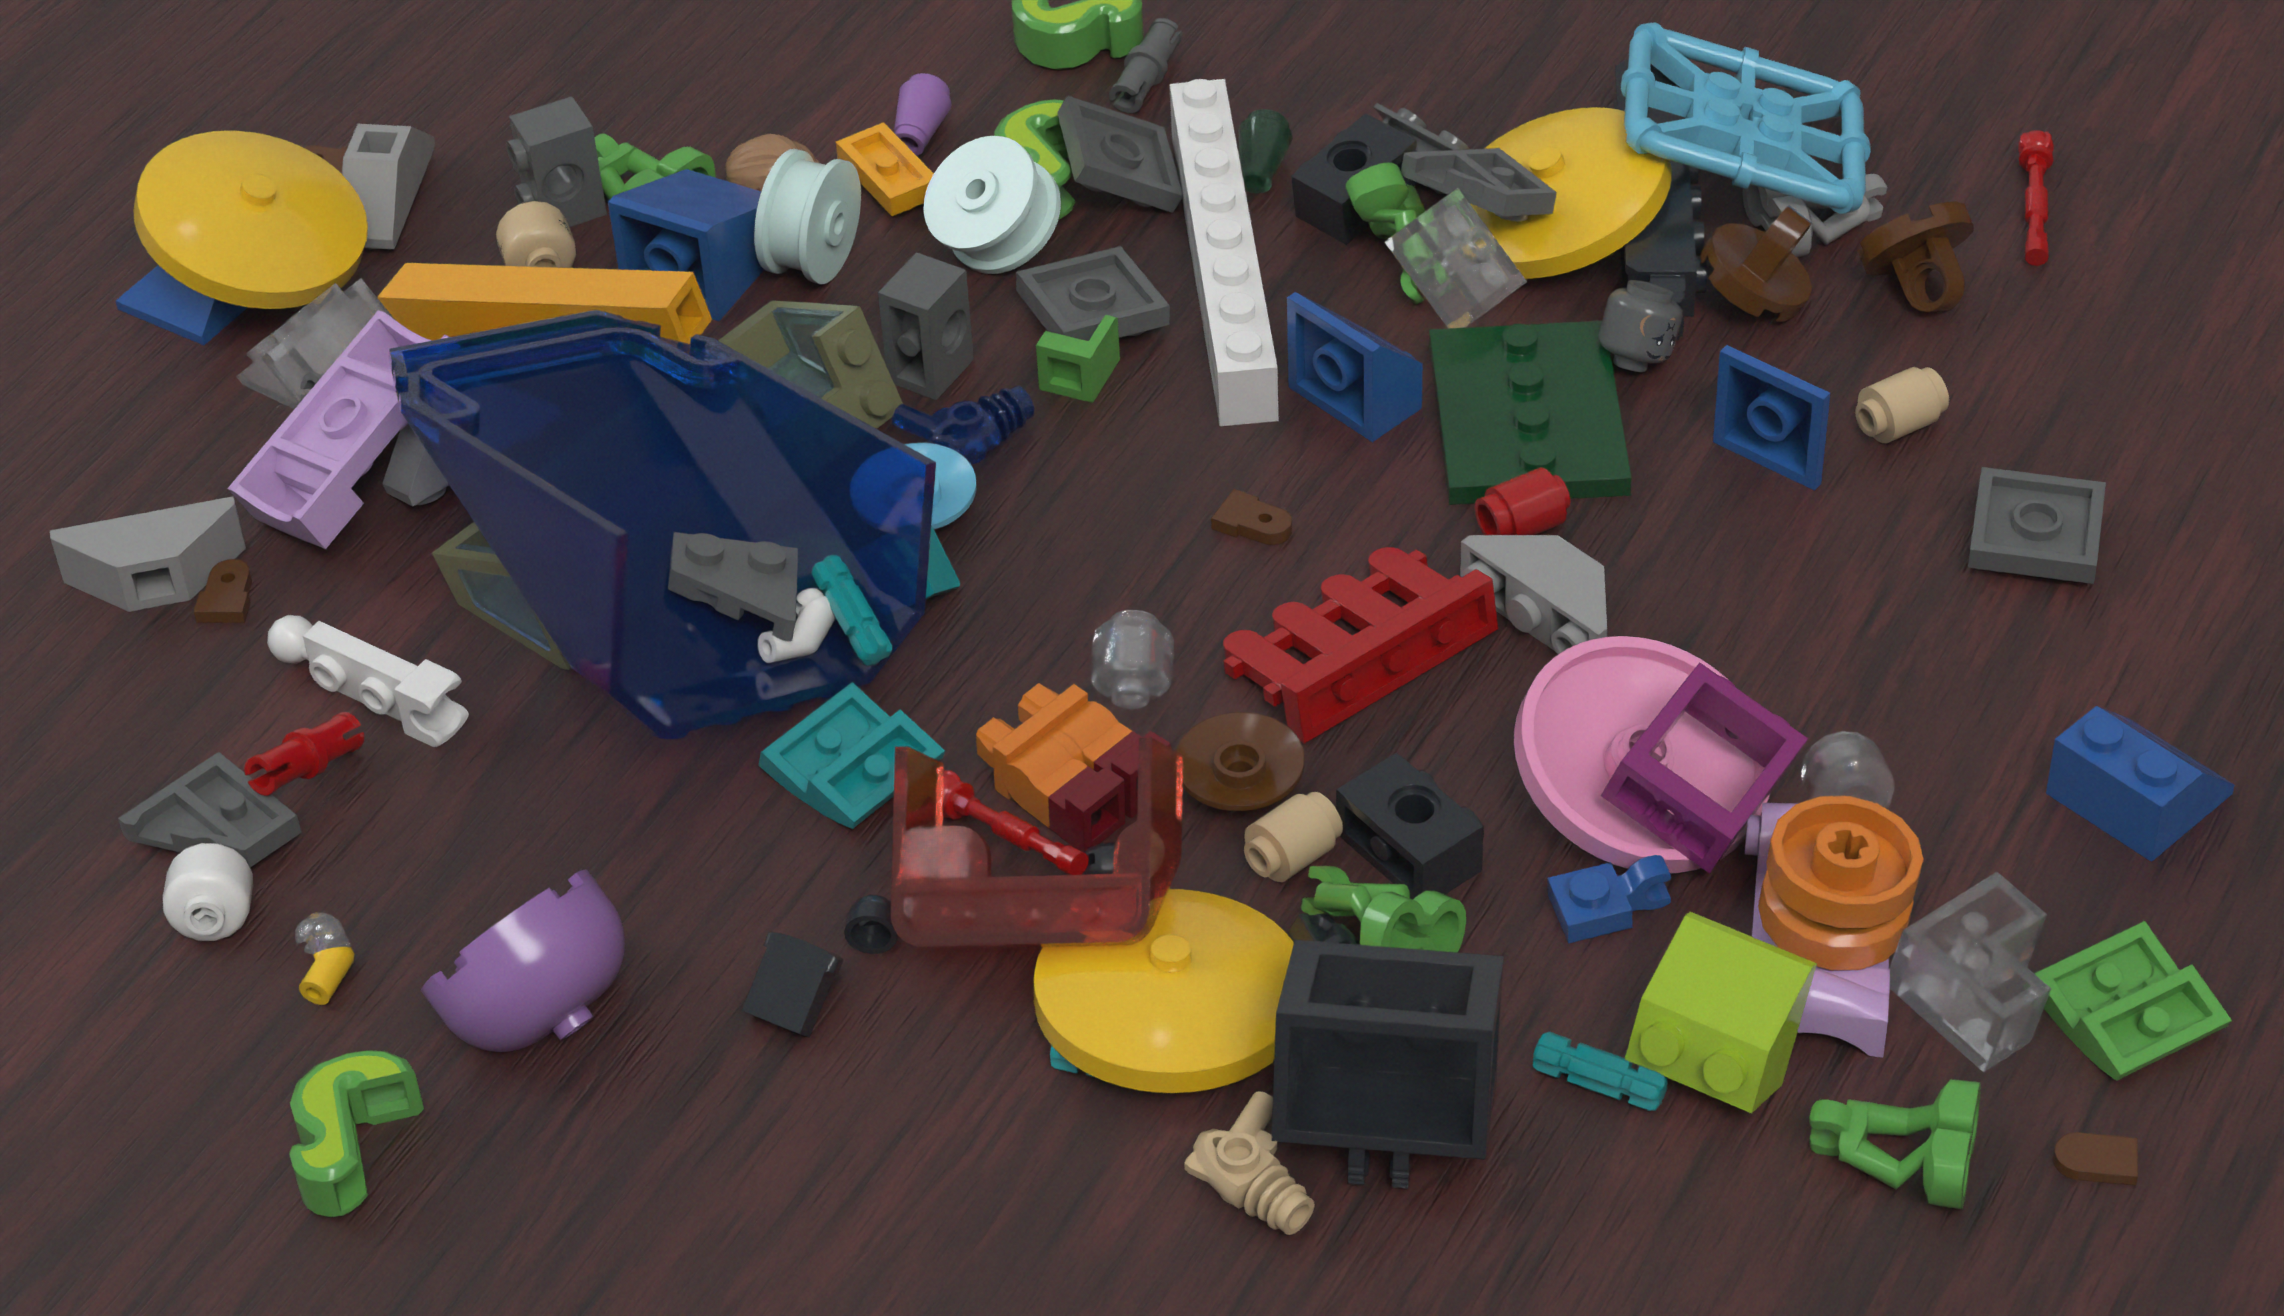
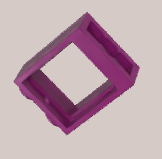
(1700, 825)

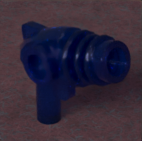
(969, 425)

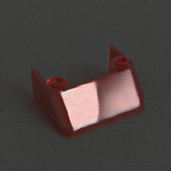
(951, 901)

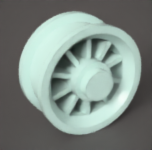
(992, 204)
(807, 216)

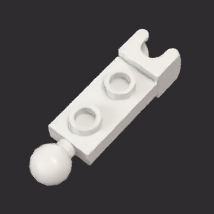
(373, 677)

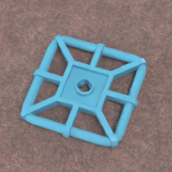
(1744, 129)

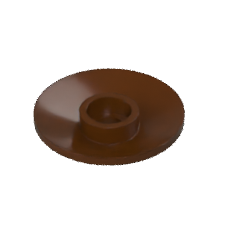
(1241, 761)

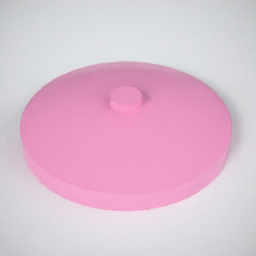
(1586, 718)

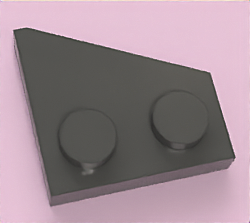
(1485, 178)
(737, 577)
(212, 807)

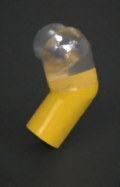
(331, 952)

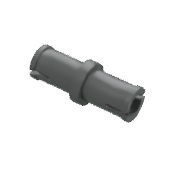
(1145, 65)

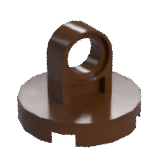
(1917, 249)
(1759, 267)

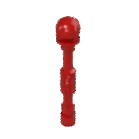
(2036, 157)
(961, 800)

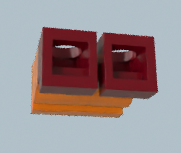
(1066, 763)

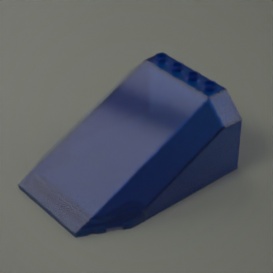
(602, 439)

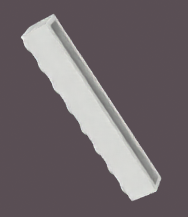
(1223, 254)

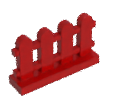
(1384, 655)

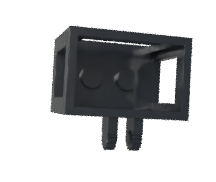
(1387, 1052)

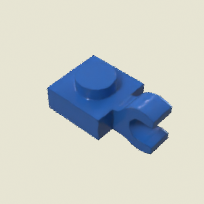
(1601, 903)

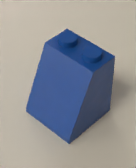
(690, 227)

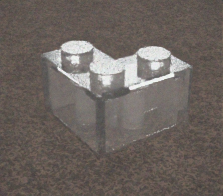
(1970, 970)

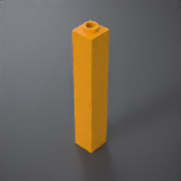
(479, 298)

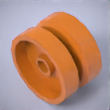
(1840, 882)

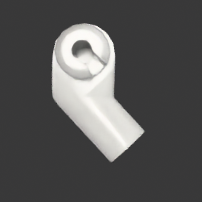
(810, 629)

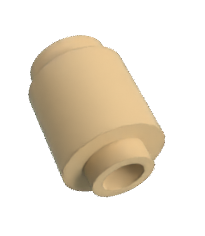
(1901, 404)
(1292, 836)

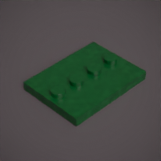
(1525, 403)

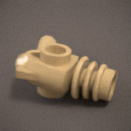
(1247, 1173)

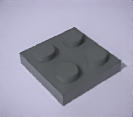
(1119, 154)
(1079, 291)
(2037, 525)

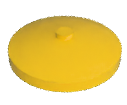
(1600, 184)
(250, 219)
(1177, 1007)

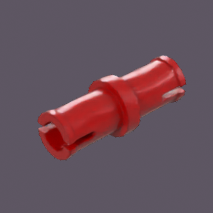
(304, 753)

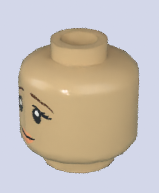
(535, 237)

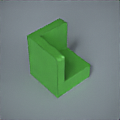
(1076, 365)

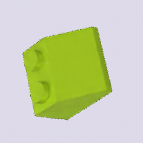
(1722, 1013)

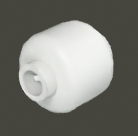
(204, 886)

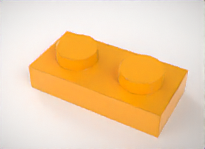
(886, 168)

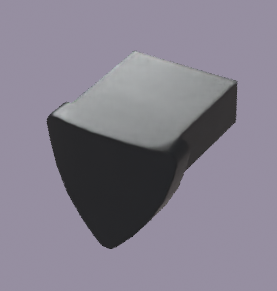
(792, 983)

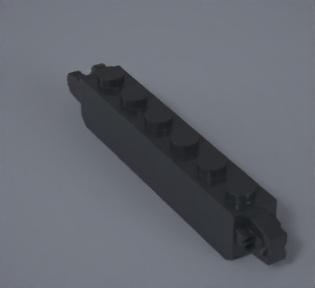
(1672, 240)

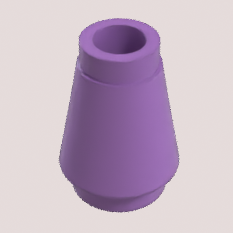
(920, 110)

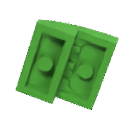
(2130, 1002)

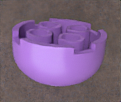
(533, 970)

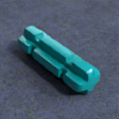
(852, 610)
(1599, 1071)

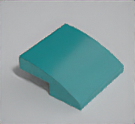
(845, 756)

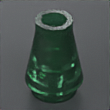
(1262, 146)

